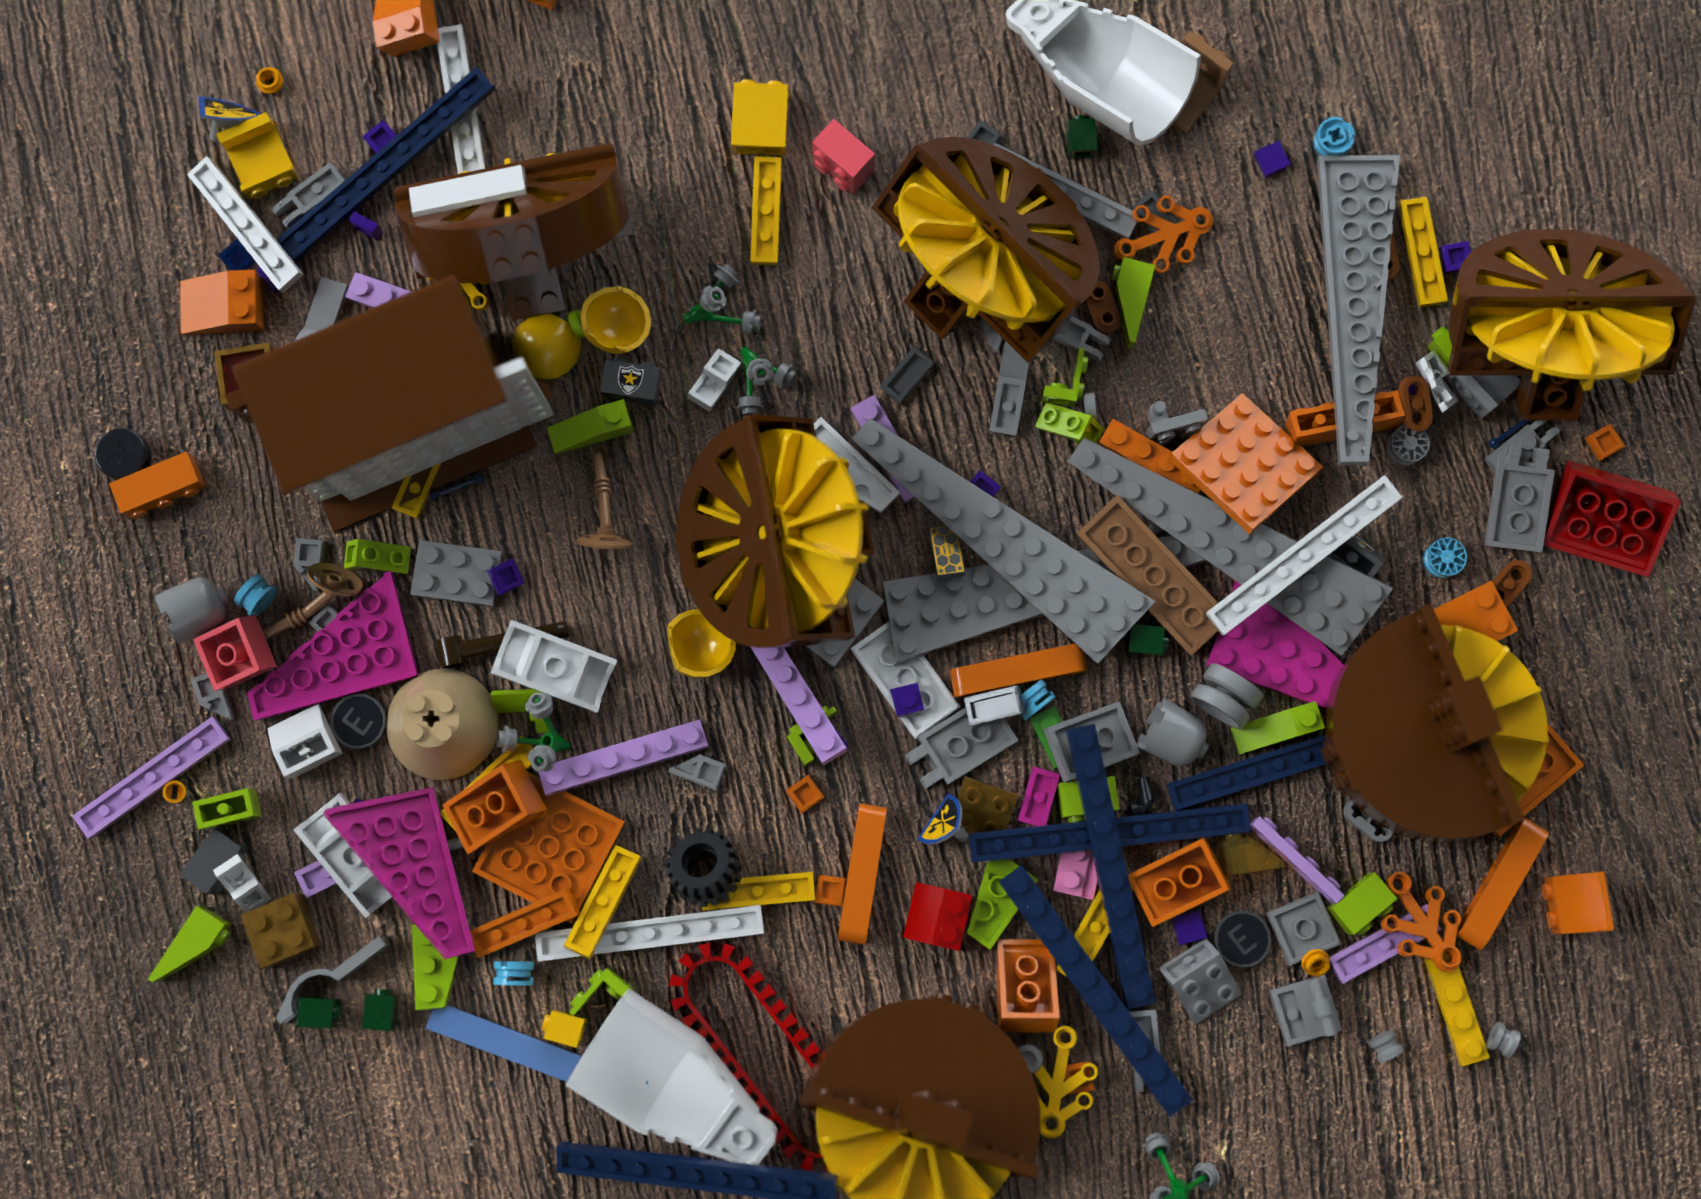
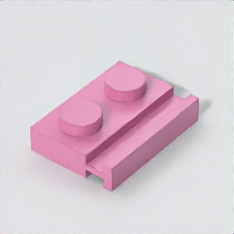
(1076, 874)

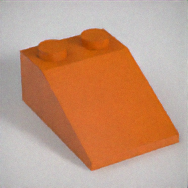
(404, 25)
(222, 303)
(1478, 611)
(494, 806)
(1179, 882)
(1577, 903)
(1026, 987)

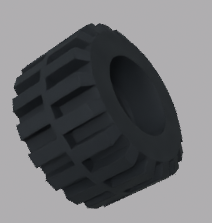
(691, 851)

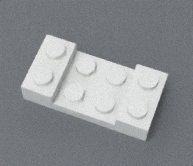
(553, 666)
(341, 860)

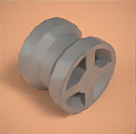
(1503, 1039)
(1386, 1046)

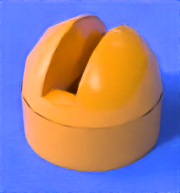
(168, 788)

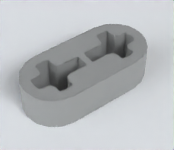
(1364, 825)

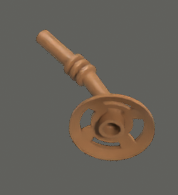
(604, 536)
(330, 583)

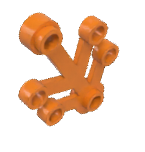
(1167, 232)
(1425, 925)

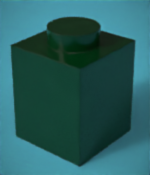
(1081, 137)
(1146, 641)
(380, 1010)
(319, 1012)

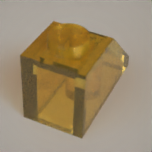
(1245, 856)

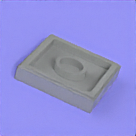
(1303, 927)

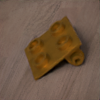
(985, 806)

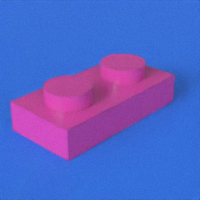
(1038, 797)

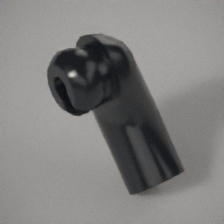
(1145, 797)

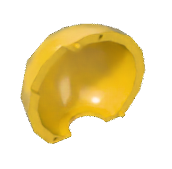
(615, 319)
(546, 346)
(697, 646)

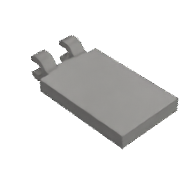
(1520, 501)
(957, 747)

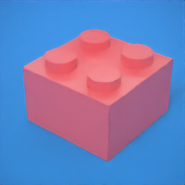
(842, 157)
(235, 652)

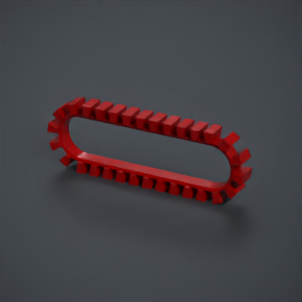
(779, 1005)

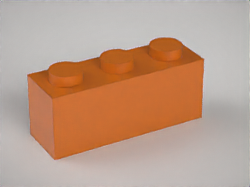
(157, 485)

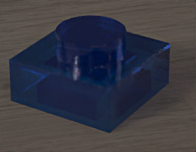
(236, 256)

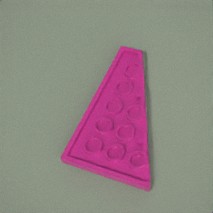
(350, 655)
(1277, 656)
(410, 856)

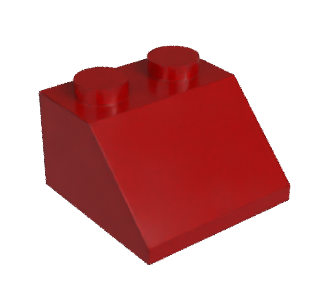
(937, 916)

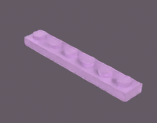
(801, 703)
(624, 757)
(151, 777)

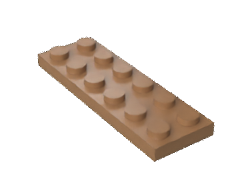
(1147, 565)

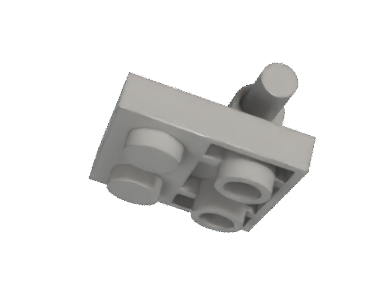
(1164, 429)
(1305, 1010)

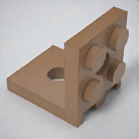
(1211, 78)

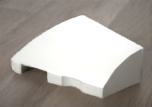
(1433, 371)

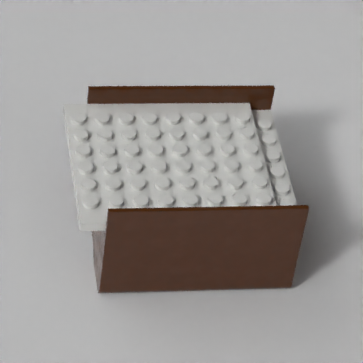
(386, 401)

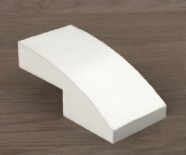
(714, 380)
(242, 884)

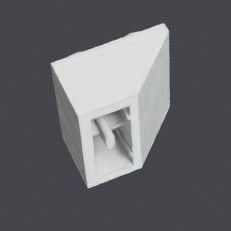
(303, 742)

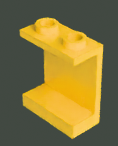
(759, 118)
(258, 156)

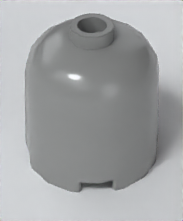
(193, 608)
(1174, 735)

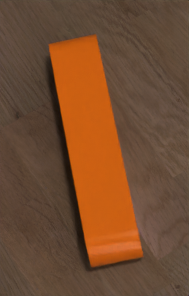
(1017, 670)
(862, 874)
(1501, 883)

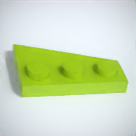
(993, 906)
(431, 973)

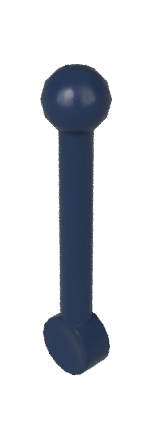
(1494, 442)
(478, 478)

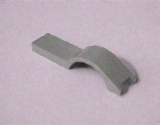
(325, 306)
(1009, 392)
(290, 1005)

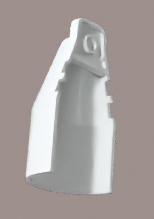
(1109, 64)
(688, 1087)

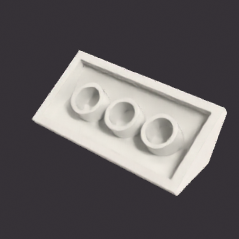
(468, 191)

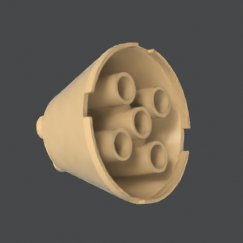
(464, 729)

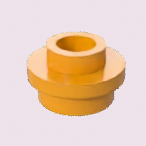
(265, 74)
(1315, 962)

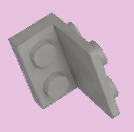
(1484, 391)
(1201, 980)

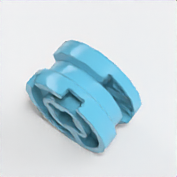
(1333, 137)
(1444, 558)
(255, 595)
(1034, 695)
(513, 969)

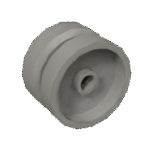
(1226, 696)

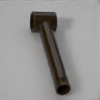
(453, 650)

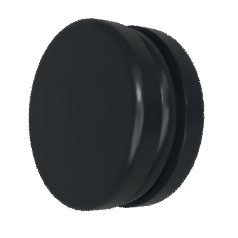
(122, 453)

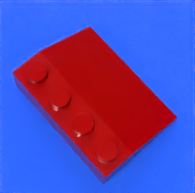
(1609, 518)

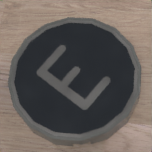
(358, 721)
(1242, 938)

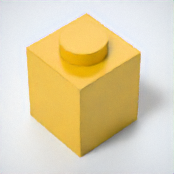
(564, 1028)

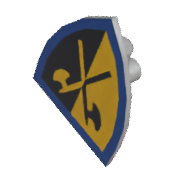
(223, 114)
(945, 823)

